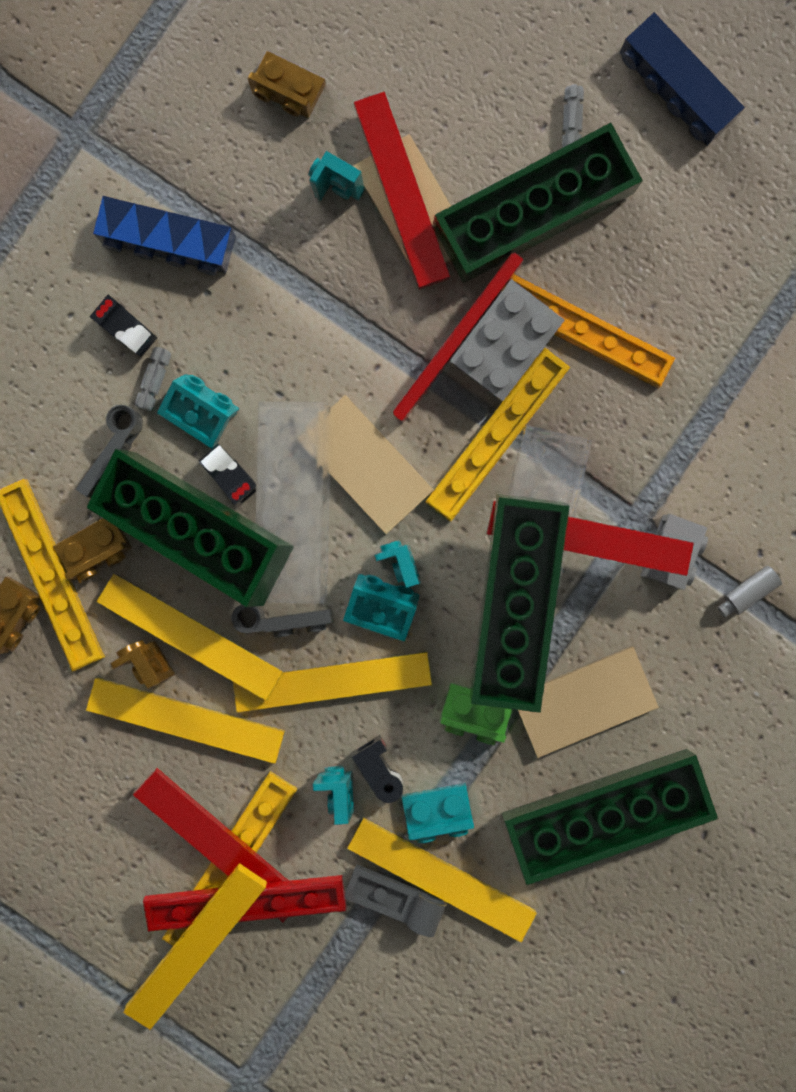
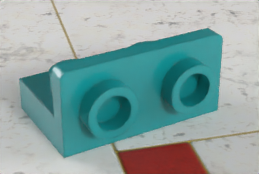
(333, 171)
(197, 409)
(405, 568)
(381, 607)
(341, 797)
(437, 813)

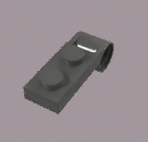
(121, 440)
(282, 625)
(395, 899)

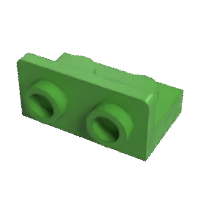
(462, 716)

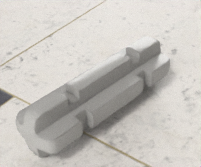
(572, 114)
(152, 379)

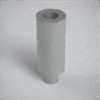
(750, 592)

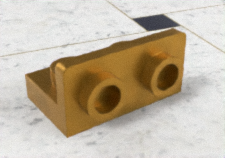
(286, 85)
(91, 549)
(17, 608)
(148, 661)

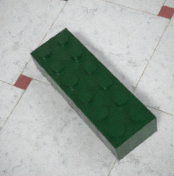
(537, 202)
(190, 528)
(519, 602)
(609, 816)

